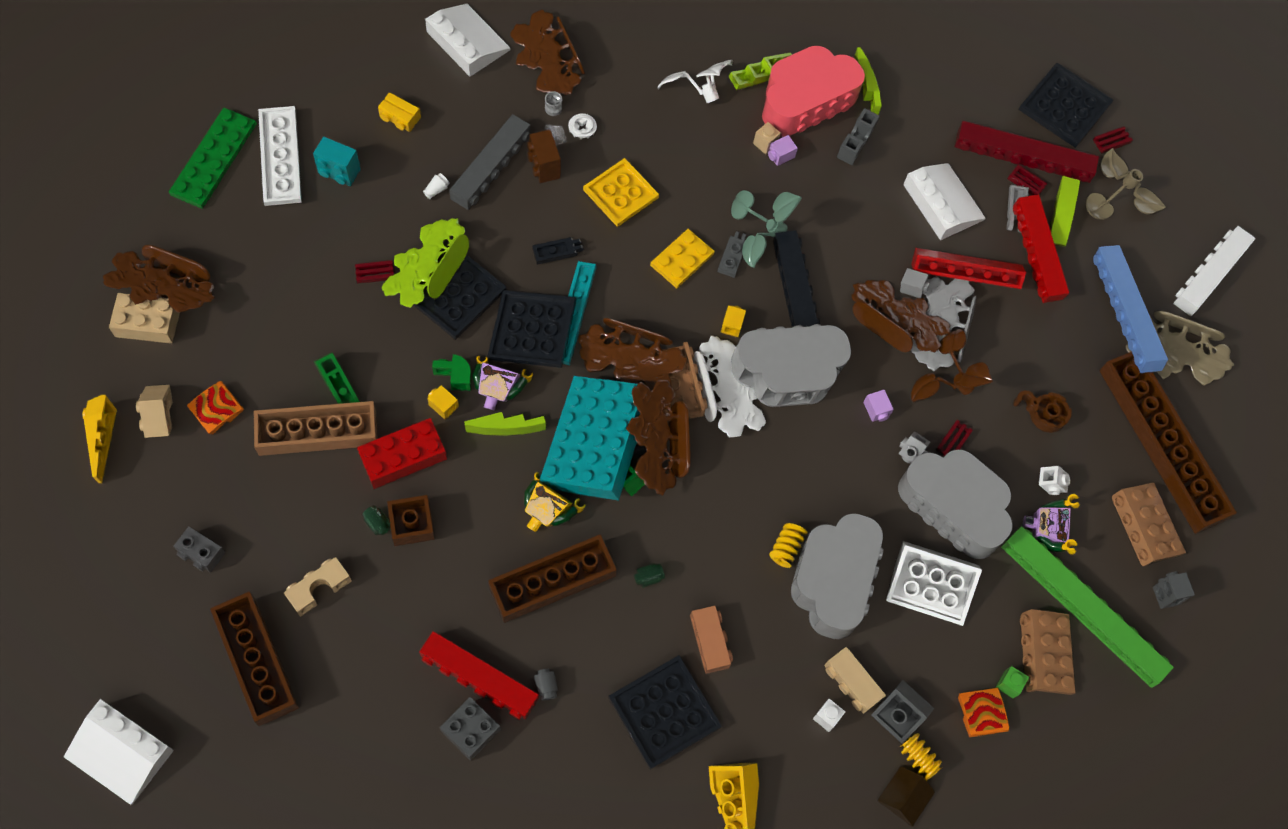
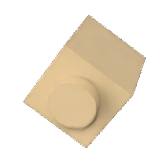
(765, 136)

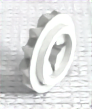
(582, 119)

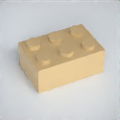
(144, 321)

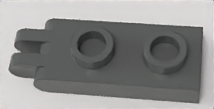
(732, 255)

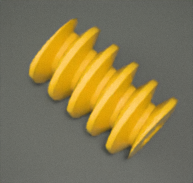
(786, 543)
(921, 756)

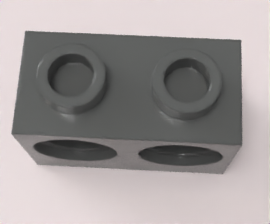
(1173, 590)

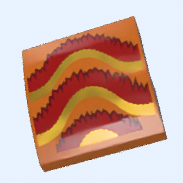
(215, 407)
(983, 712)

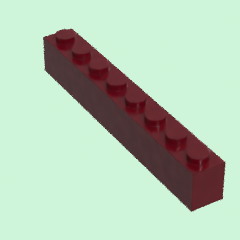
(1026, 151)

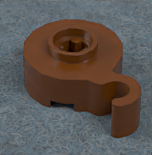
(1039, 410)

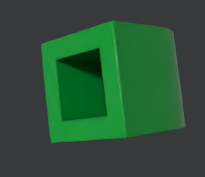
(457, 369)

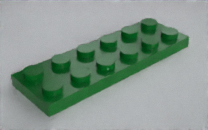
(212, 158)

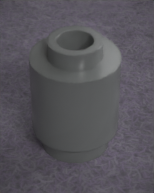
(546, 684)

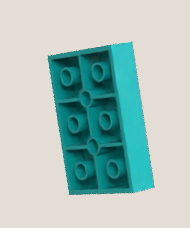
(591, 439)

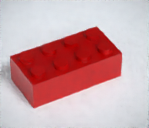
(402, 453)

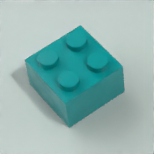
(336, 161)

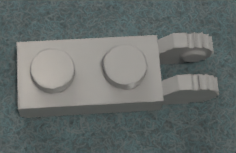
(1014, 193)

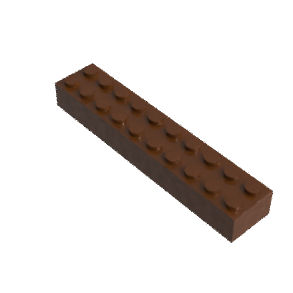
(1168, 444)

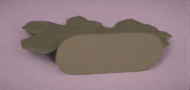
(1182, 352)

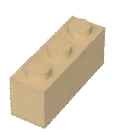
(854, 680)

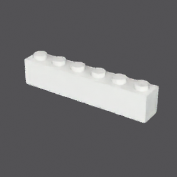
(1213, 271)

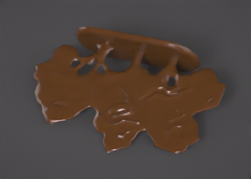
(543, 52)
(152, 282)
(907, 313)
(632, 361)
(653, 432)

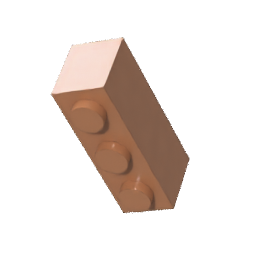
(711, 639)

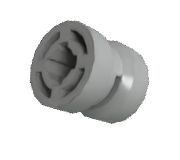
(553, 103)

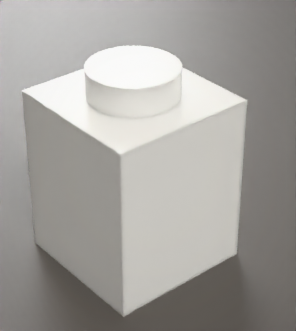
(829, 715)

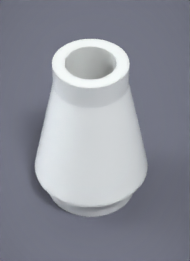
(437, 184)

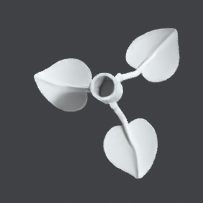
(709, 89)

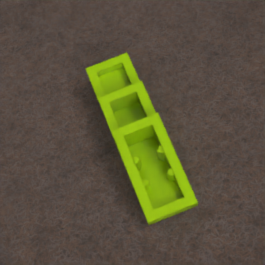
(756, 72)
(870, 86)
(1064, 210)
(497, 425)

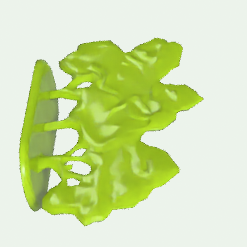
(420, 263)

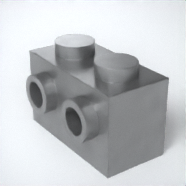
(199, 550)

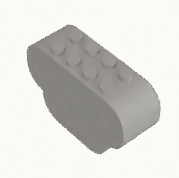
(791, 363)
(959, 500)
(838, 573)

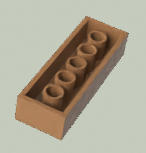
(314, 428)

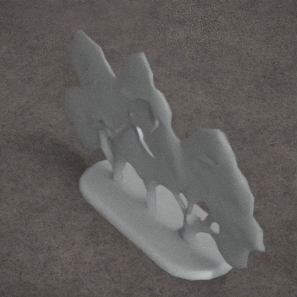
(942, 303)

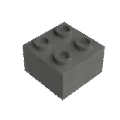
(470, 728)

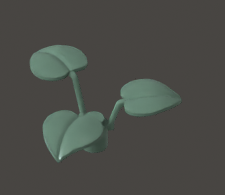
(783, 207)

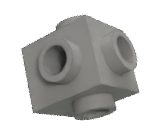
(913, 447)

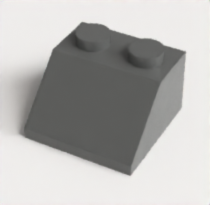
(902, 711)

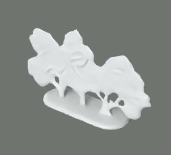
(732, 393)

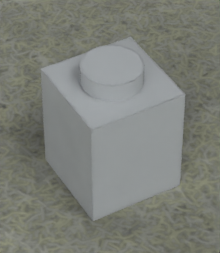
(914, 283)

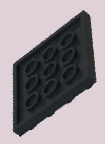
(1065, 105)
(464, 298)
(532, 328)
(664, 712)

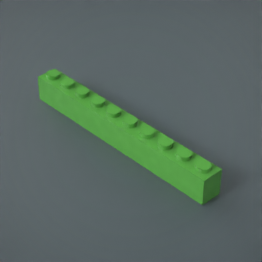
(1088, 607)

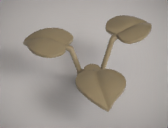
(1114, 166)

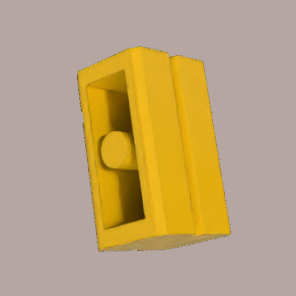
(399, 112)

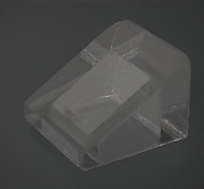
(558, 133)

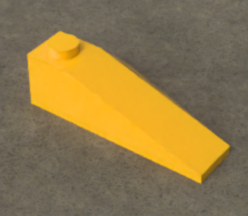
(99, 424)
(736, 793)

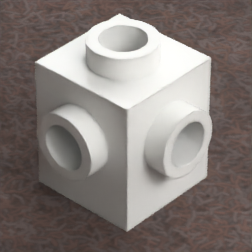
(1054, 480)

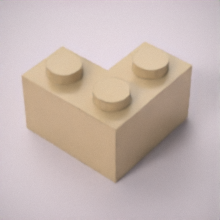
(154, 411)

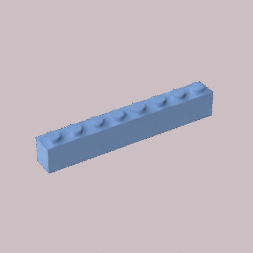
(1130, 309)

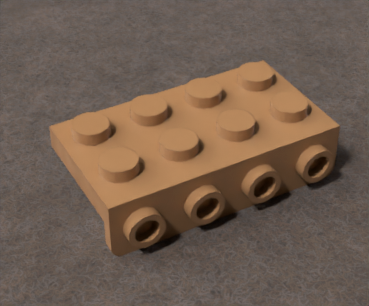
(687, 386)
(1147, 524)
(1047, 652)

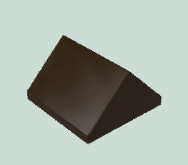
(906, 795)

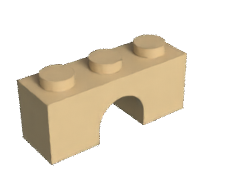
(330, 574)

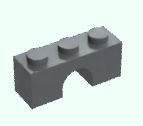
(859, 136)

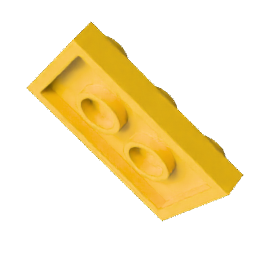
(682, 258)

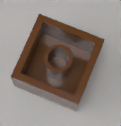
(544, 156)
(410, 520)

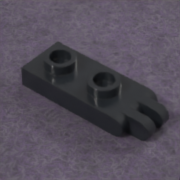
(557, 250)

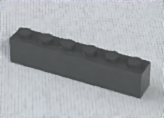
(490, 162)

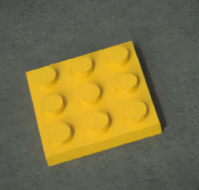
(621, 192)

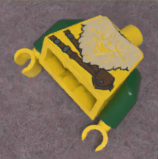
(547, 505)

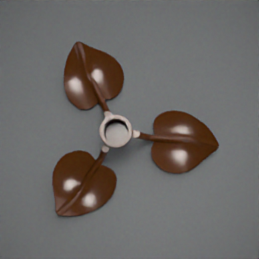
(975, 375)

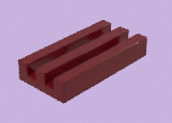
(1123, 134)
(1025, 181)
(374, 268)
(962, 428)

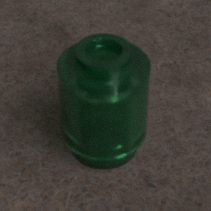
(376, 520)
(649, 575)

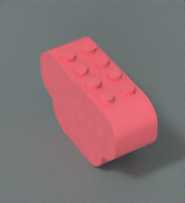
(810, 89)

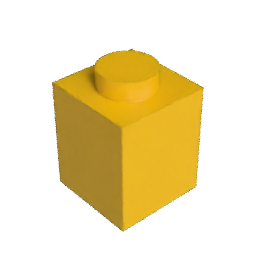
(733, 321)
(442, 402)

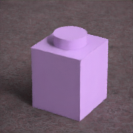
(782, 150)
(878, 406)

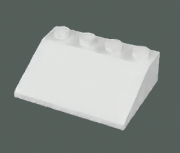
(466, 37)
(942, 199)
(933, 583)
(117, 752)

